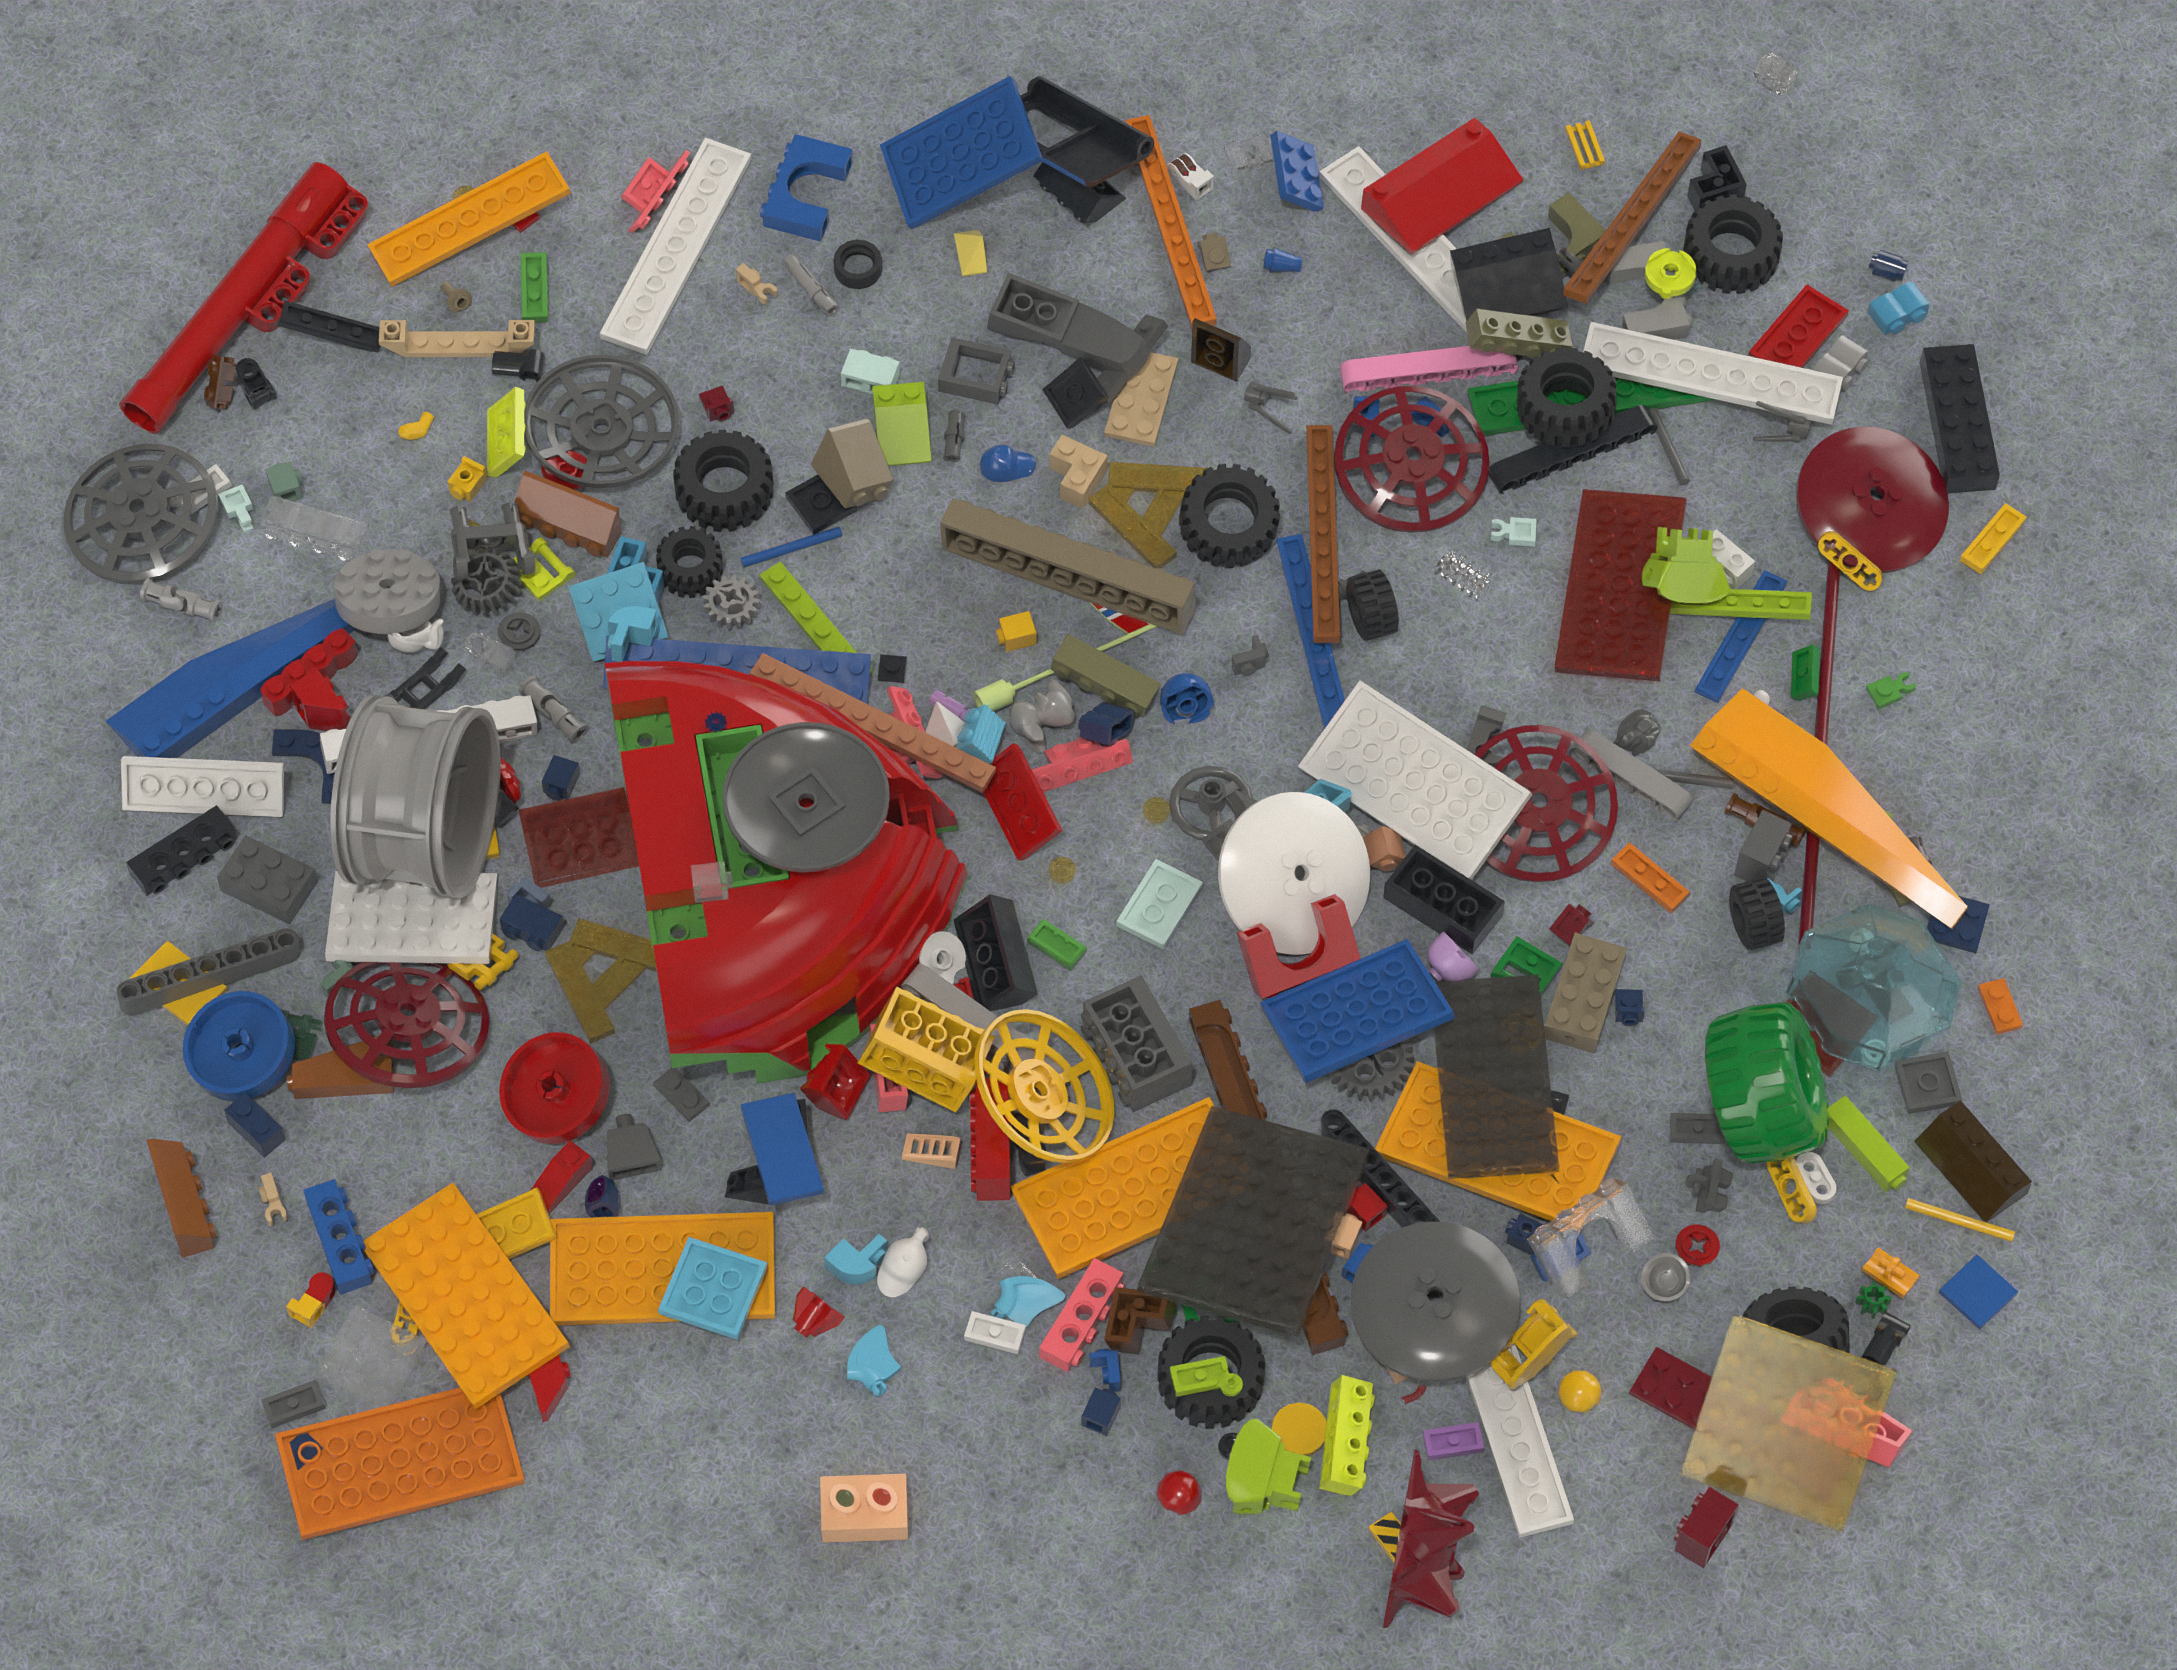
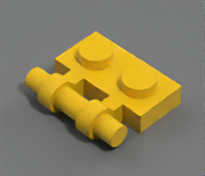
(487, 975)

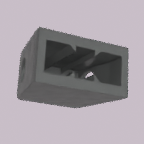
(630, 1149)

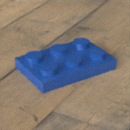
(1296, 171)

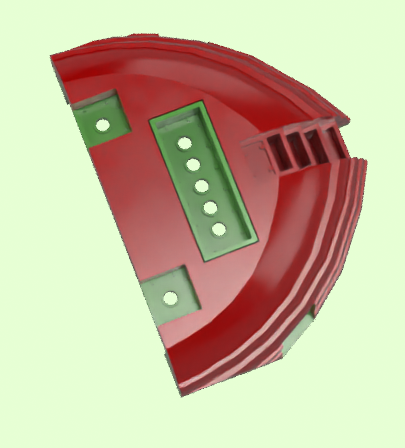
(786, 944)

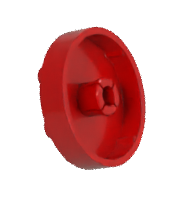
(558, 1113)

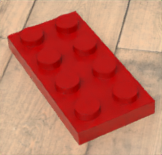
(1800, 329)
(1020, 804)

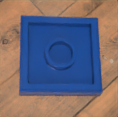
(1978, 1291)

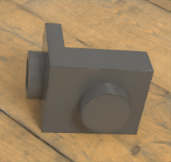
(1250, 661)

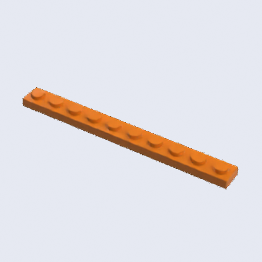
(1173, 229)

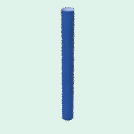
(791, 547)

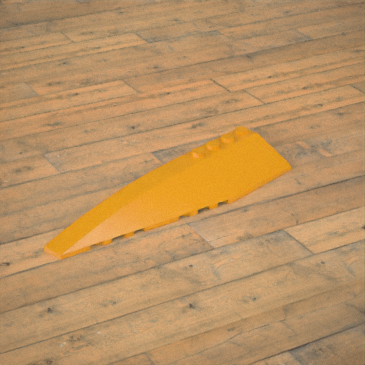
(1822, 795)

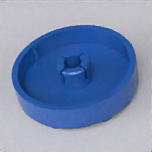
(250, 1068)

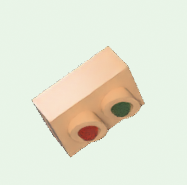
(864, 1508)

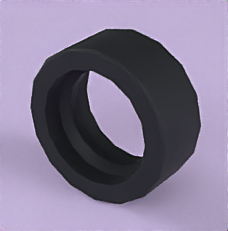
(861, 280)

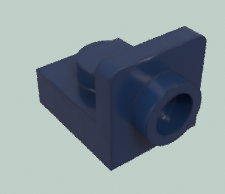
(1629, 1006)

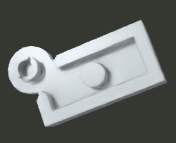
(200, 497)

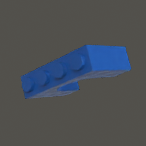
(803, 158)

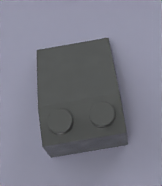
(1031, 311)

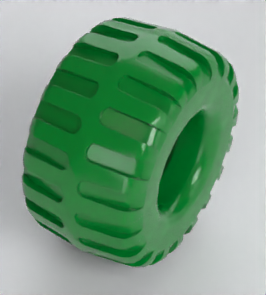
(1766, 1082)

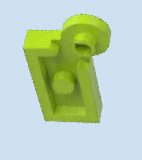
(1205, 1376)

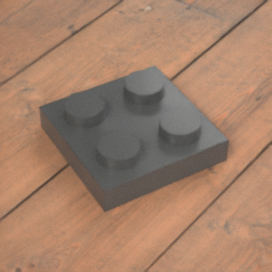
(1928, 1082)

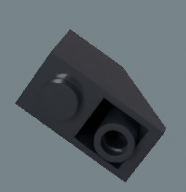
(746, 1186)

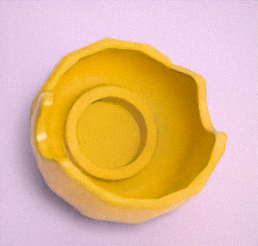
(1579, 1391)

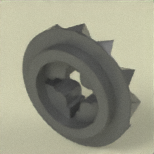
(513, 622)

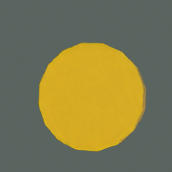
(1300, 1428)

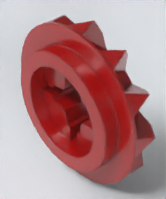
(1700, 1234)

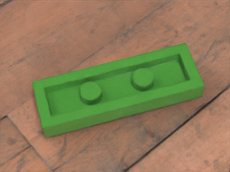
(534, 286)

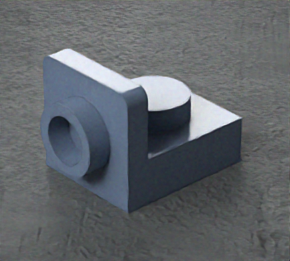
(530, 891)

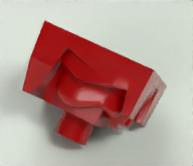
(836, 1082)

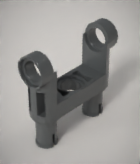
(501, 535)

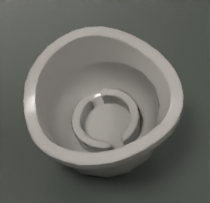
(1665, 1277)

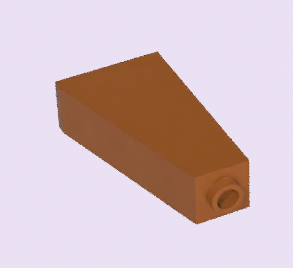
(331, 1077)

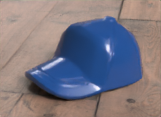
(1005, 464)

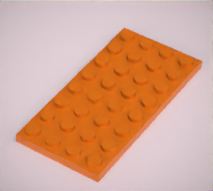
(399, 1461)

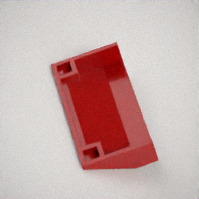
(1441, 186)

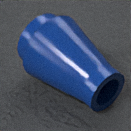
(1281, 261)

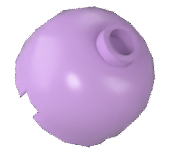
(1449, 960)

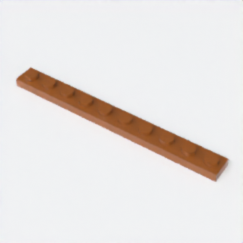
(1632, 217)
(1323, 534)

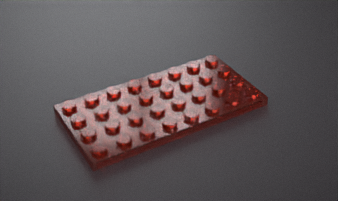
(1608, 615)

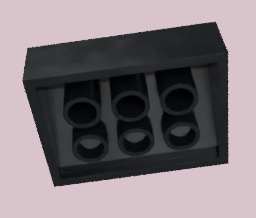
(1510, 275)

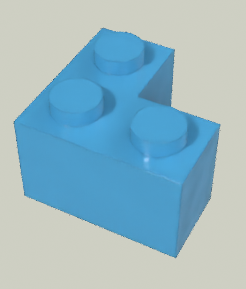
(633, 552)

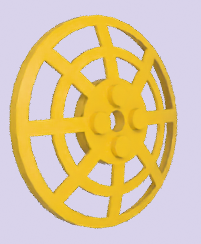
(1052, 1086)

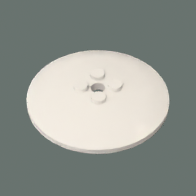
(1261, 861)

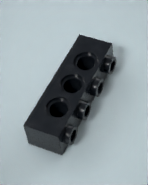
(187, 838)

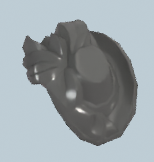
(1638, 732)

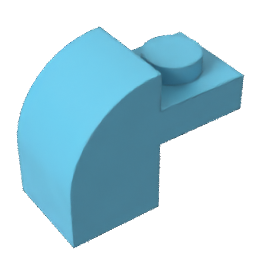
(631, 625)
(856, 1266)

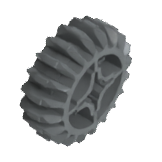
(493, 587)

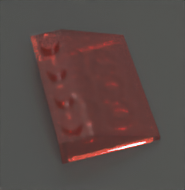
(579, 837)

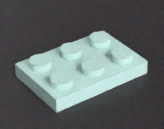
(1159, 904)

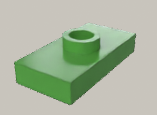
(1056, 944)

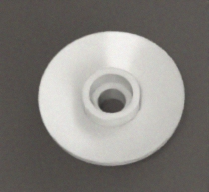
(950, 954)

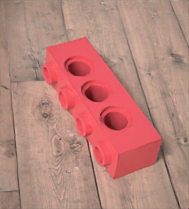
(1097, 1278)

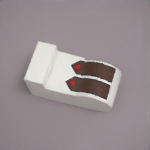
(1191, 176)

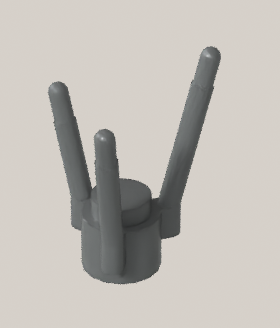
(1259, 394)
(1797, 425)

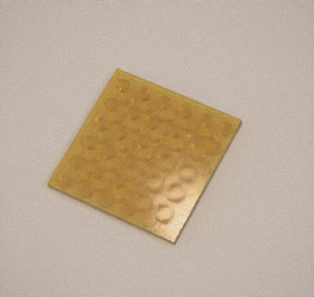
(1788, 1422)

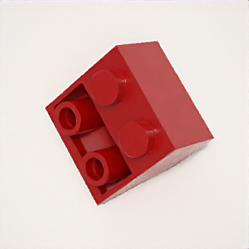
(318, 703)

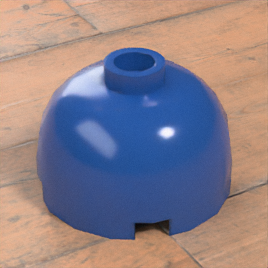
(1189, 694)

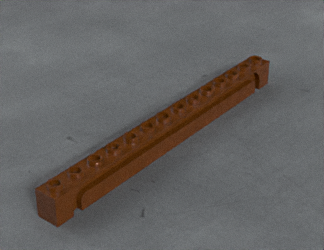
(1238, 1094)

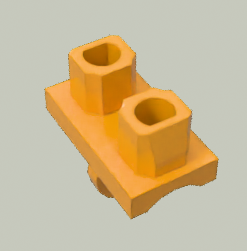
(1890, 1272)

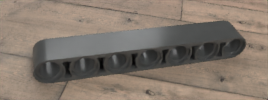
(194, 971)

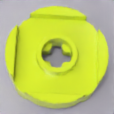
(1667, 285)

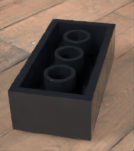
(1443, 899)

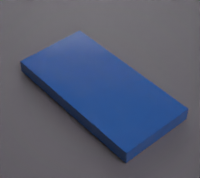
(782, 1149)

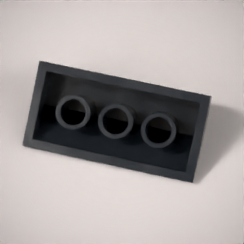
(995, 954)

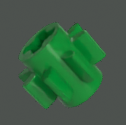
(1867, 1302)

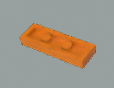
(1650, 878)

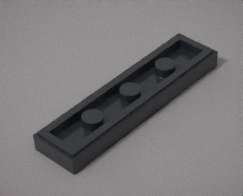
(329, 326)

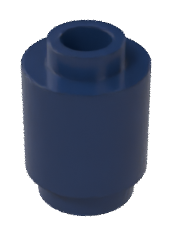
(1888, 265)

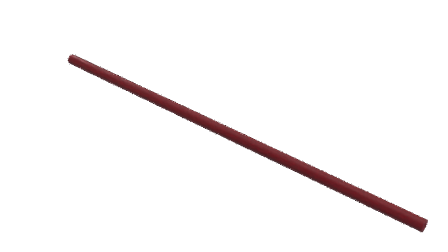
(1821, 734)

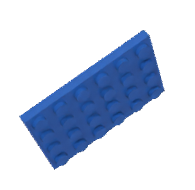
(961, 152)
(1356, 1010)

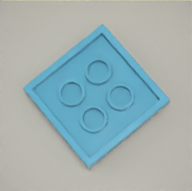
(604, 595)
(712, 1288)

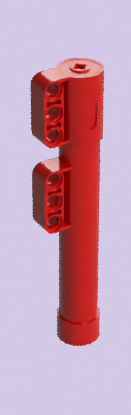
(251, 289)

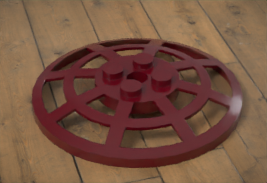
(1408, 471)
(1558, 805)
(406, 1028)

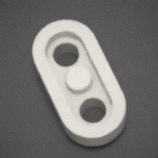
(1817, 1178)

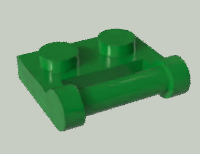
(1528, 961)

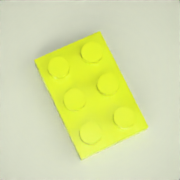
(505, 432)

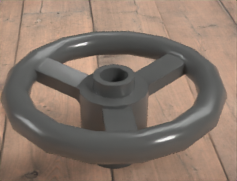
(1209, 798)

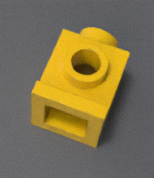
(469, 487)

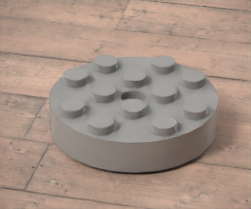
(371, 606)

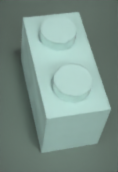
(868, 370)

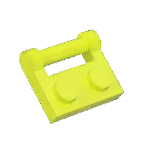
(542, 582)

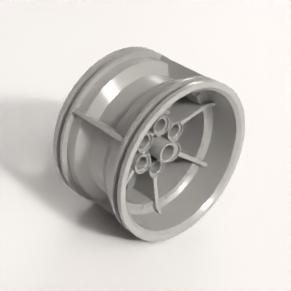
(415, 795)

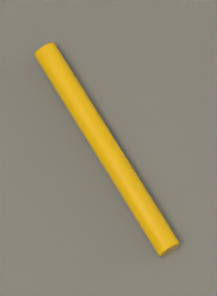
(1960, 1220)

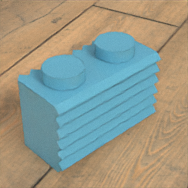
(981, 733)

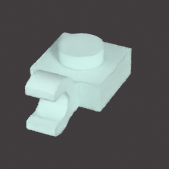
(237, 503)

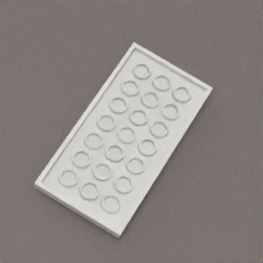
(1416, 780)

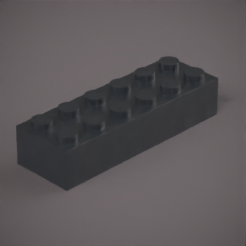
(1959, 418)

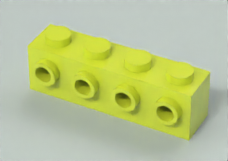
(1346, 1436)

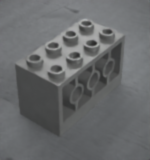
(1136, 1044)

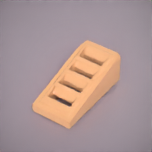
(941, 1160)

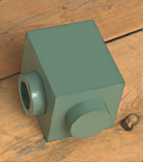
(285, 481)

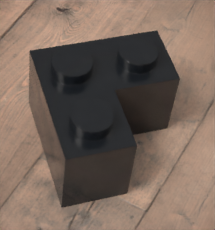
(1719, 178)

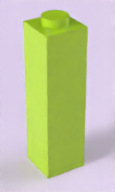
(1867, 1145)

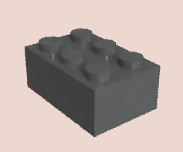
(267, 879)

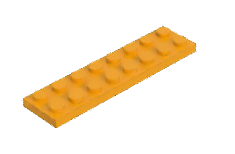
(469, 219)

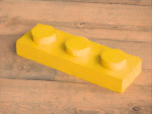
(1993, 538)

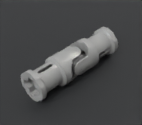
(179, 599)
(552, 707)

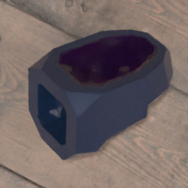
(602, 1198)

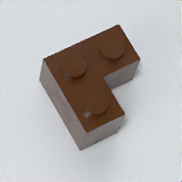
(1131, 1314)

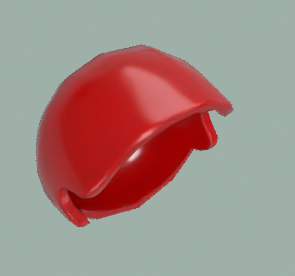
(1179, 1492)

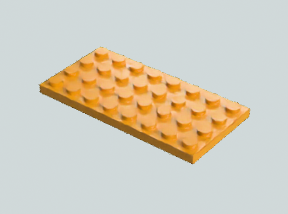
(1417, 1141)
(1113, 1194)
(622, 1265)
(464, 1295)

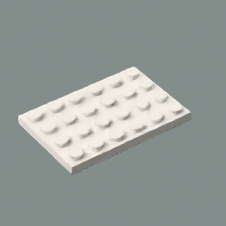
(410, 923)

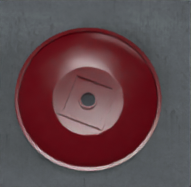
(1837, 497)

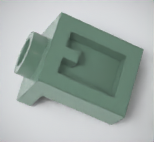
(332, 977)

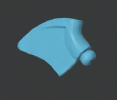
(1025, 1298)
(872, 1361)

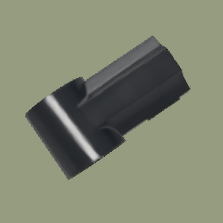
(525, 365)
(1886, 1338)

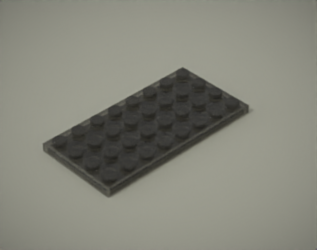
(1495, 1079)

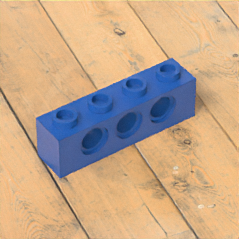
(346, 1275)

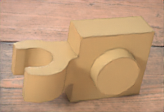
(752, 283)
(269, 1194)

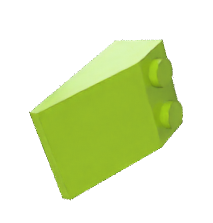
(902, 423)

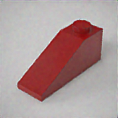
(563, 1174)

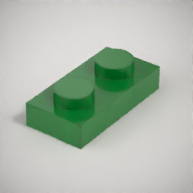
(1805, 673)

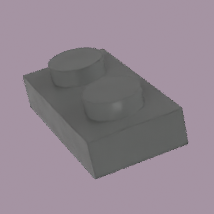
(681, 1094)
(1695, 1128)
(293, 1404)

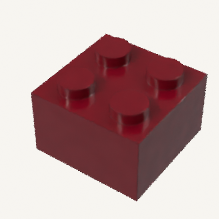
(1705, 1527)

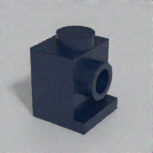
(1517, 1237)

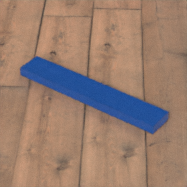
(1735, 645)

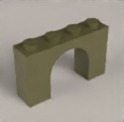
(1576, 224)

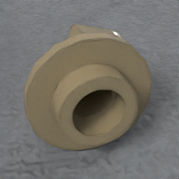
(457, 298)

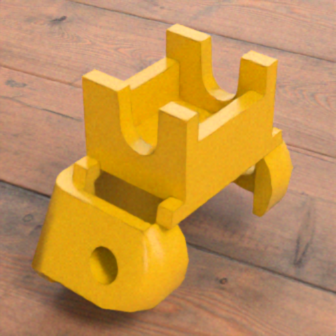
(1538, 1339)

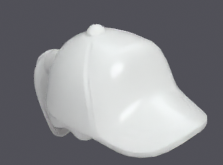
(415, 639)
(903, 1264)

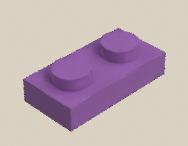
(1453, 1441)

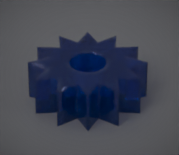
(715, 726)

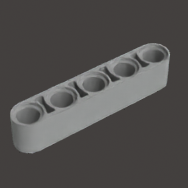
(1635, 775)

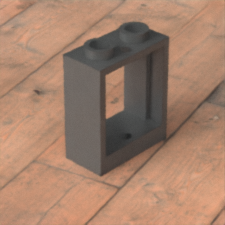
(969, 389)

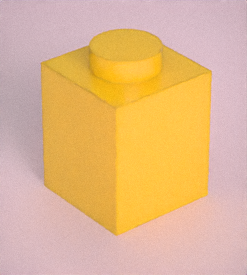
(1016, 631)

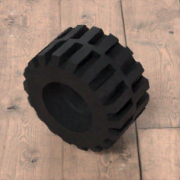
(689, 543)
(1372, 605)
(1757, 913)

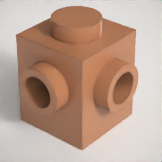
(1384, 848)

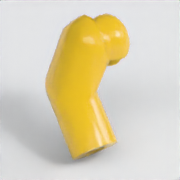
(416, 429)

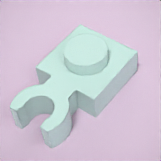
(1519, 531)

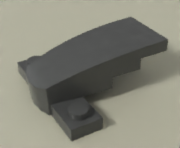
(1110, 345)

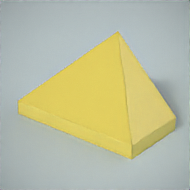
(971, 252)

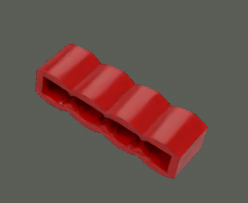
(332, 655)

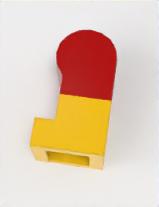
(314, 1300)

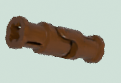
(1750, 812)

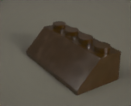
(1973, 1162)

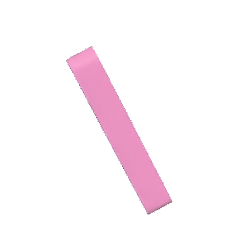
(1423, 366)

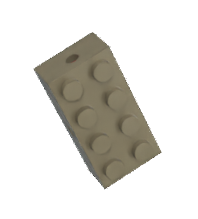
(1584, 993)

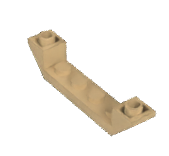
(396, 337)

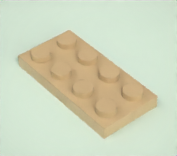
(1142, 402)

